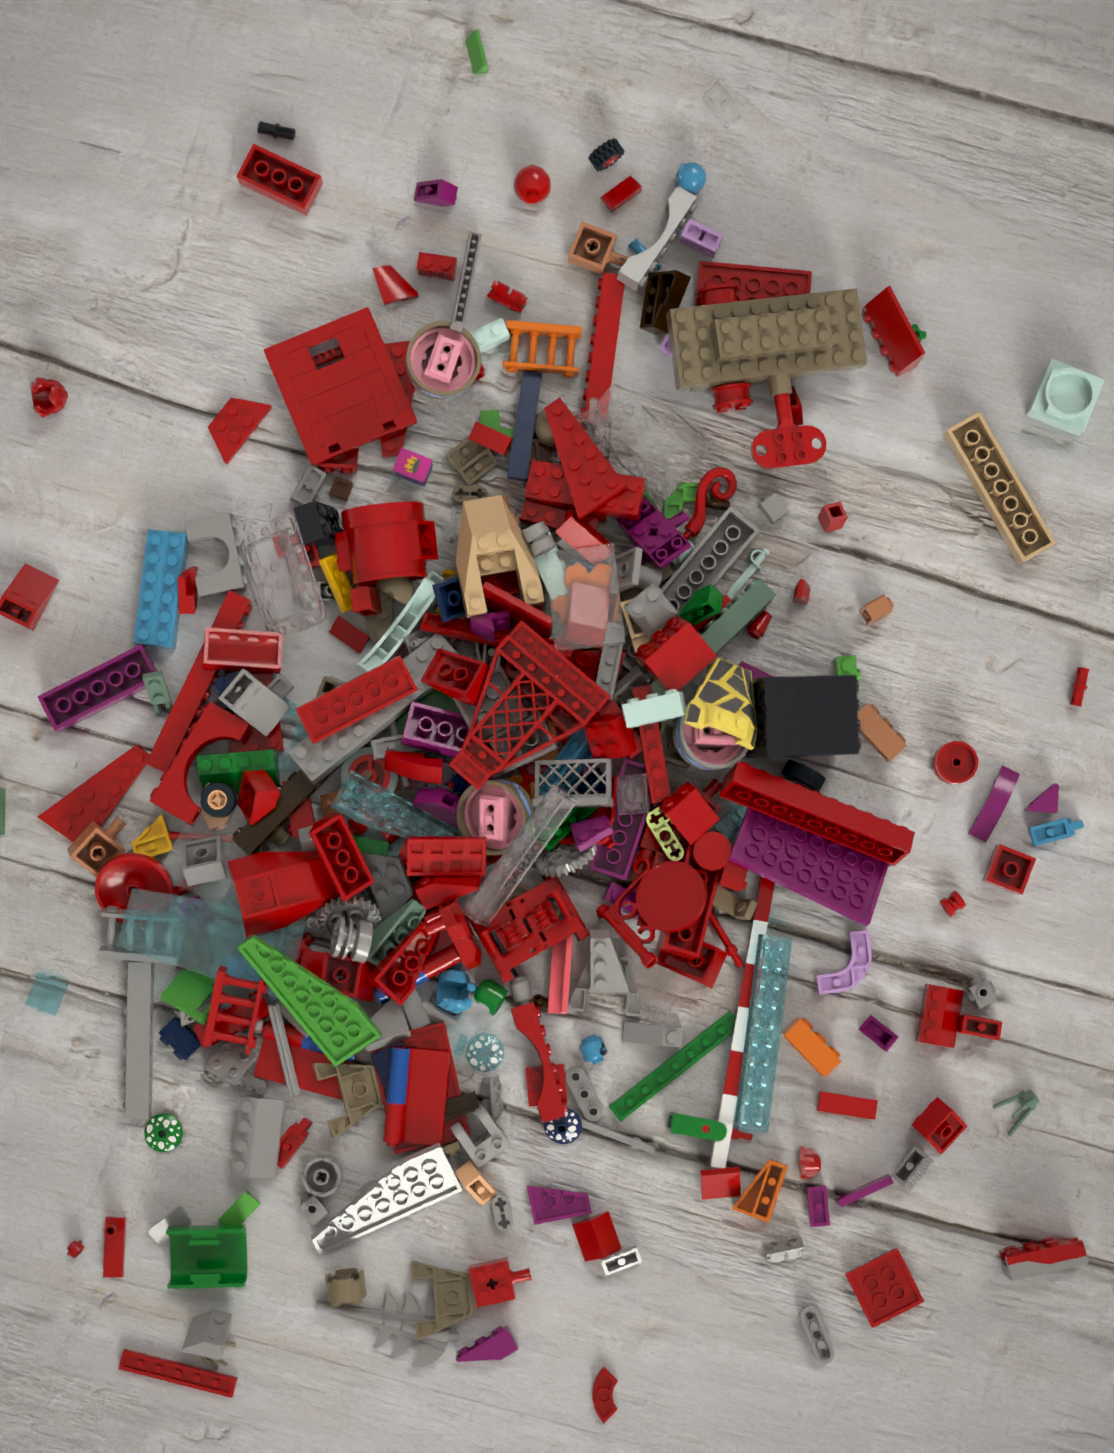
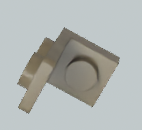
(733, 905)

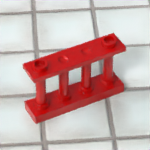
(220, 997)

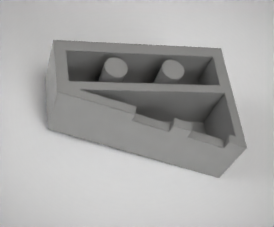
(605, 965)

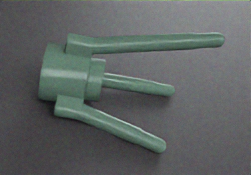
(1028, 1103)

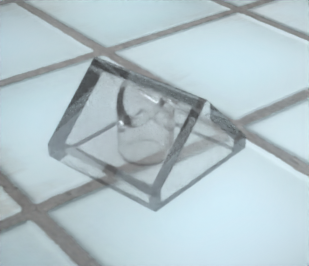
(632, 794)

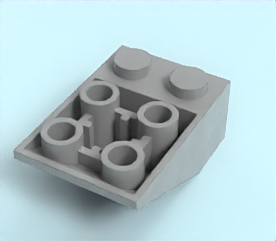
(254, 702)

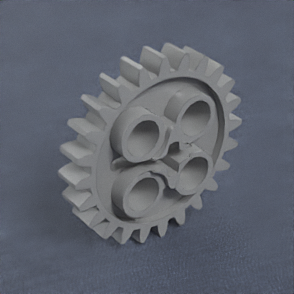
(563, 859)
(356, 911)

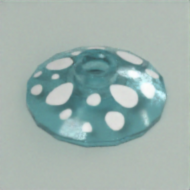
(494, 1048)

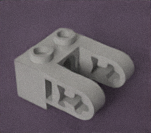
(485, 1146)

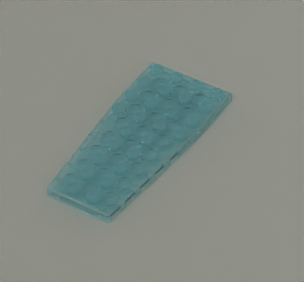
(197, 934)

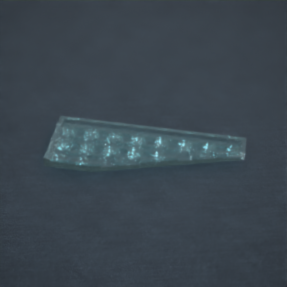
(386, 811)

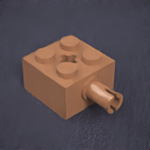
(595, 260)
(93, 838)

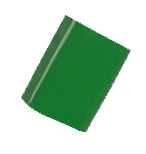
(208, 1256)

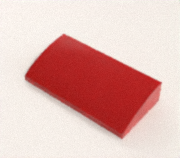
(242, 650)

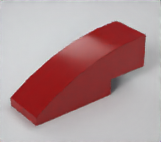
(414, 766)

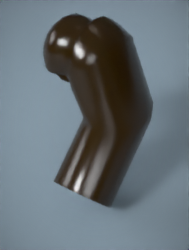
(716, 505)
(541, 1001)

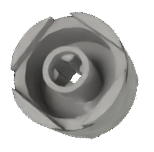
(332, 1181)

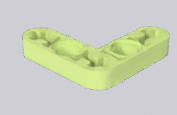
(663, 825)

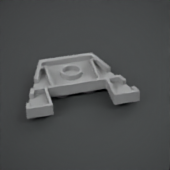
(578, 998)

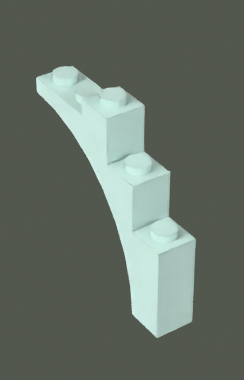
(405, 624)

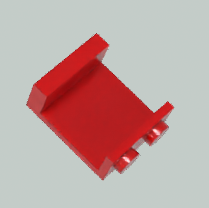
(345, 462)

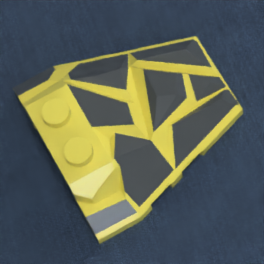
(725, 703)

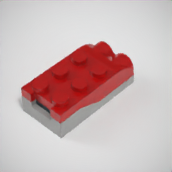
(1042, 1257)

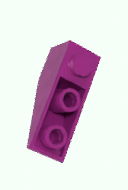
(494, 1347)

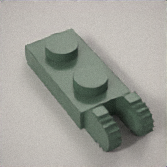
(157, 691)

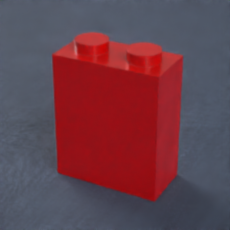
(689, 813)

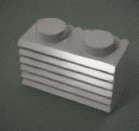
(912, 1168)

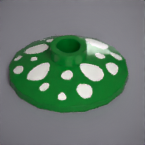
(170, 1125)

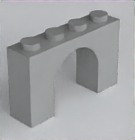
(231, 576)

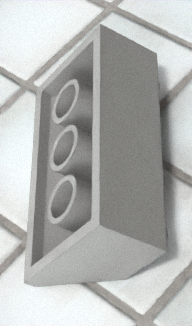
(258, 1137)

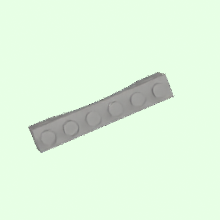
(637, 267)

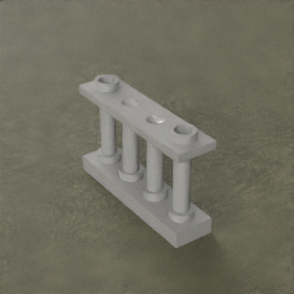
(109, 950)

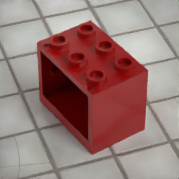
(675, 654)

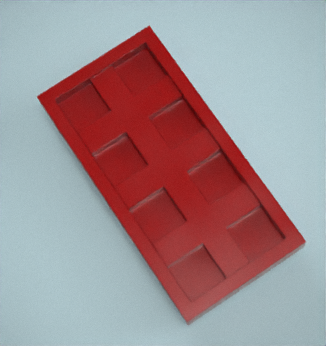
(446, 856)

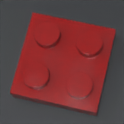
(534, 1079)

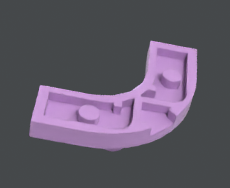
(854, 971)

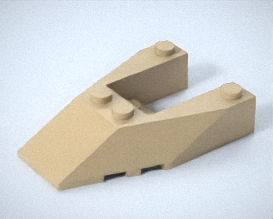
(492, 545)

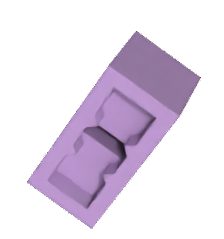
(701, 238)

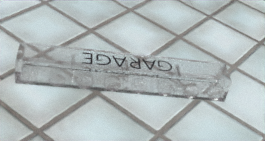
(520, 855)

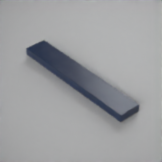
(524, 426)

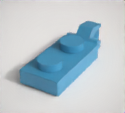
(1053, 831)

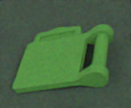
(189, 993)

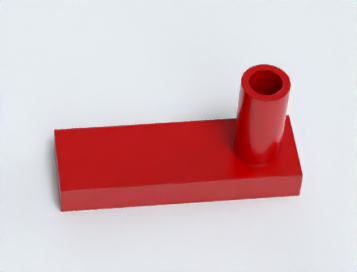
(114, 1246)

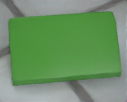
(476, 53)
(240, 1210)

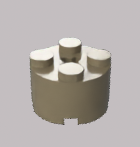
(345, 1287)

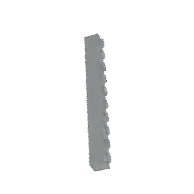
(465, 281)

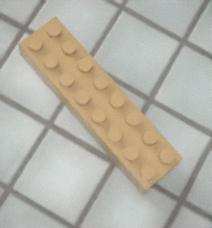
(999, 488)

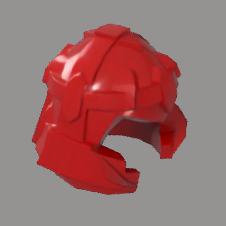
(47, 396)

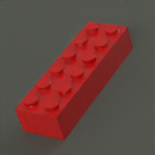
(549, 487)
(690, 940)

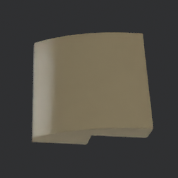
(470, 460)

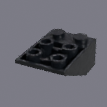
(317, 523)

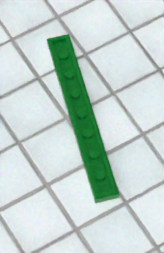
(673, 1066)

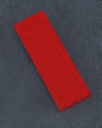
(847, 1105)

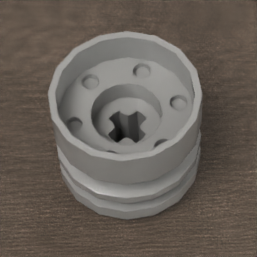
(346, 938)

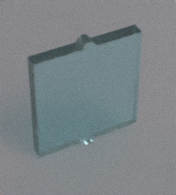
(46, 993)

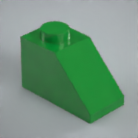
(702, 605)

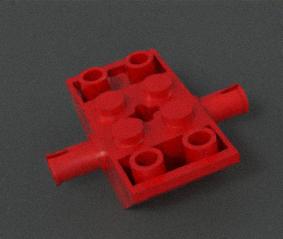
(354, 973)

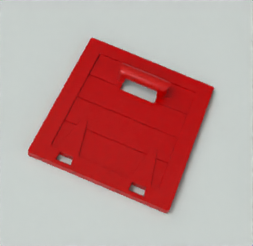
(347, 398)

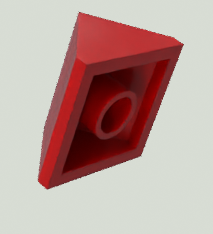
(597, 1236)

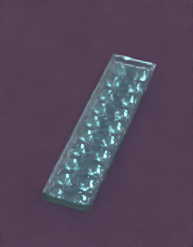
(763, 1033)

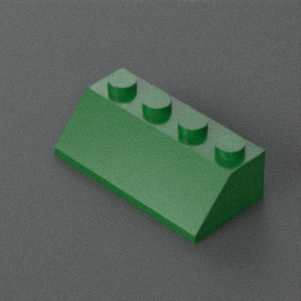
(229, 767)

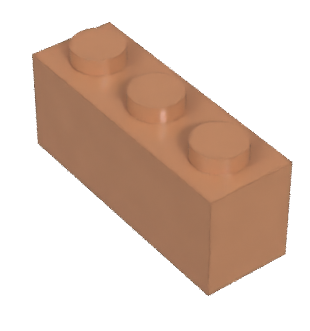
(879, 733)

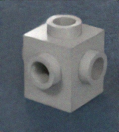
(987, 996)

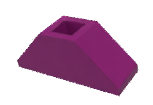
(438, 803)

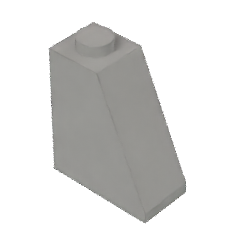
(391, 1023)

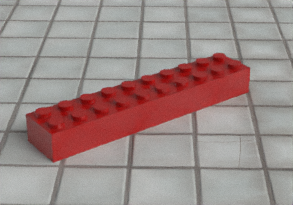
(816, 813)

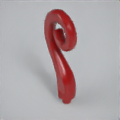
(697, 522)

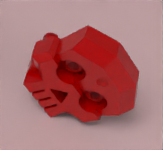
(454, 920)

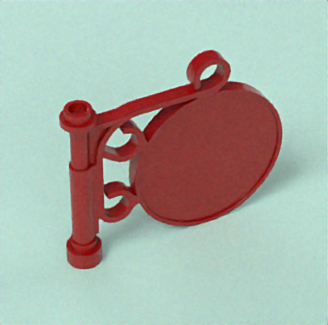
(667, 899)

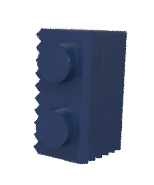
(181, 1039)

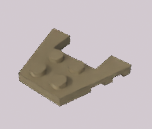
(358, 1091)
(451, 1297)

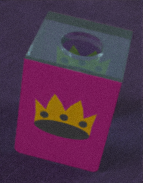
(413, 467)

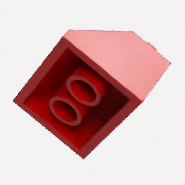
(939, 1015)

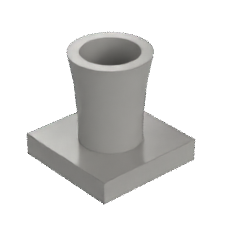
(632, 573)

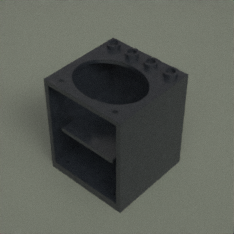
(806, 716)

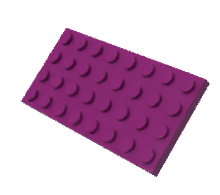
(810, 865)

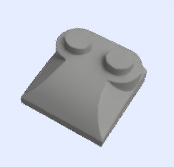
(650, 610)

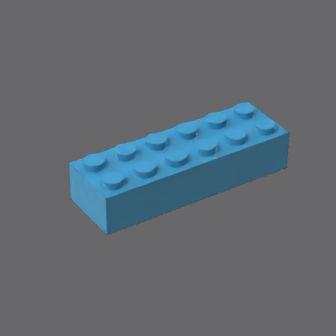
(158, 598)

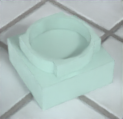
(1065, 397)

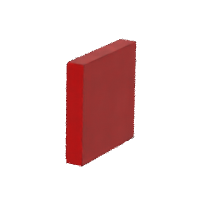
(720, 1183)

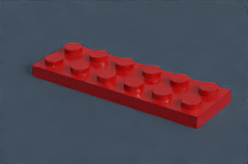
(356, 699)

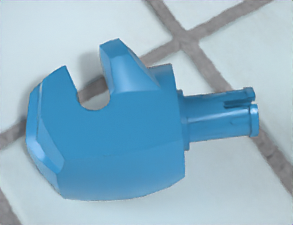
(454, 989)

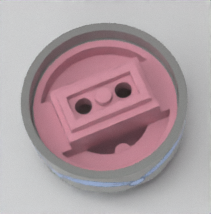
(705, 750)

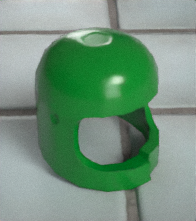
(490, 994)

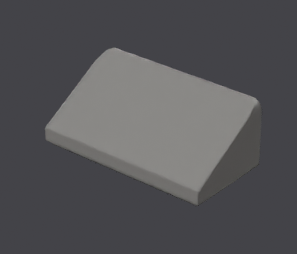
(175, 1218)
(621, 1260)

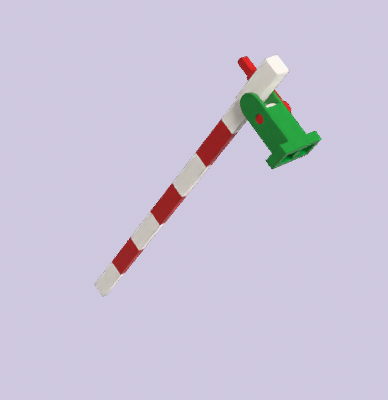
(722, 1130)

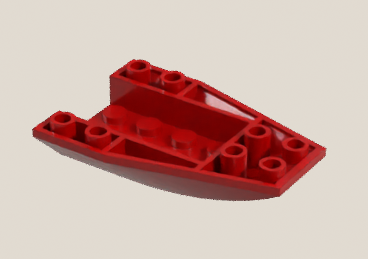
(279, 888)

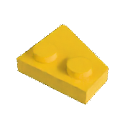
(154, 839)

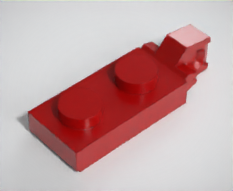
(292, 1141)

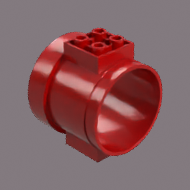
(386, 542)

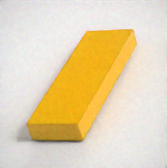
(338, 582)

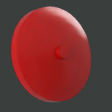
(127, 872)

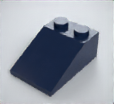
(449, 598)

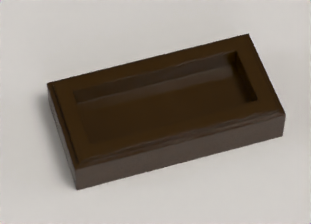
(461, 1105)

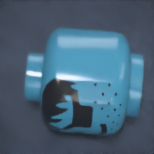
(593, 1049)

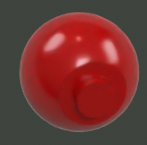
(532, 184)

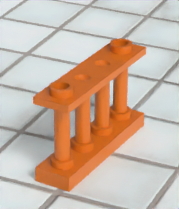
(553, 332)

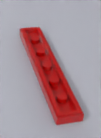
(178, 1373)

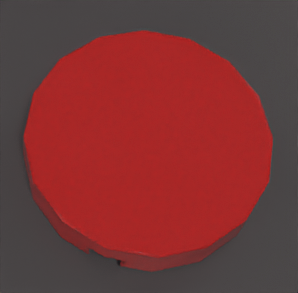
(712, 851)

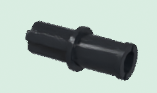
(276, 130)

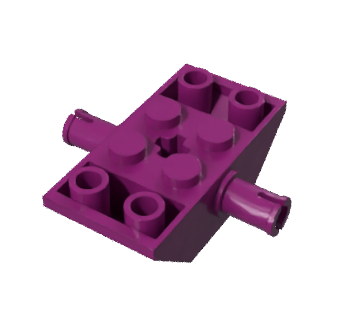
(656, 535)

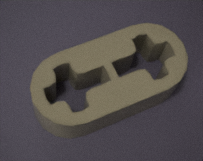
(468, 489)

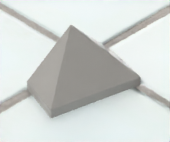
(436, 1013)

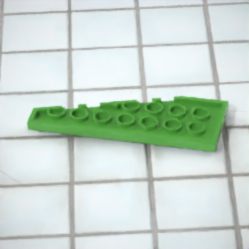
(324, 1012)

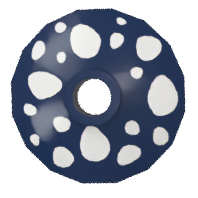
(572, 1126)

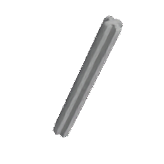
(283, 1049)

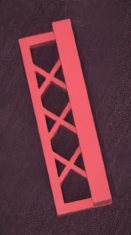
(560, 976)

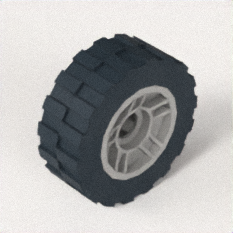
(803, 775)

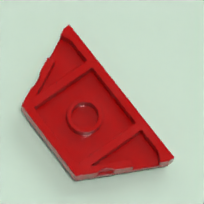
(236, 424)

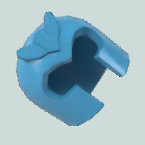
(691, 177)

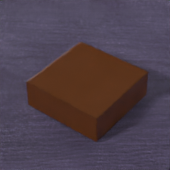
(341, 488)

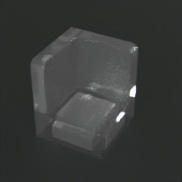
(465, 648)

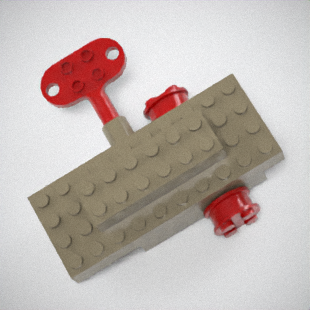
(766, 340)

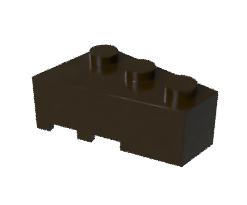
(662, 293)

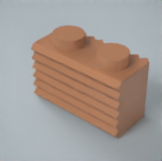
(876, 609)

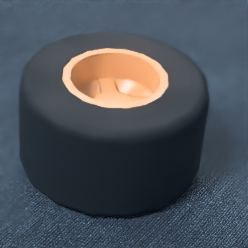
(214, 795)

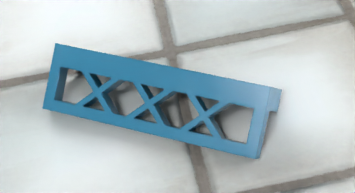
(575, 748)

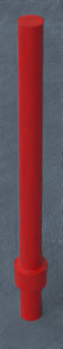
(731, 949)

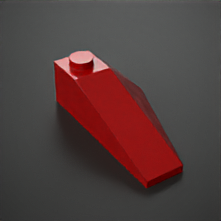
(401, 967)

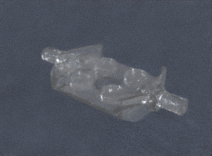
(596, 422)

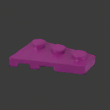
(557, 1204)

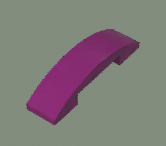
(994, 804)

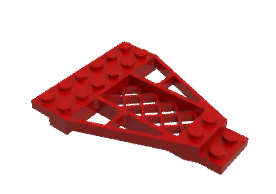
(554, 676)

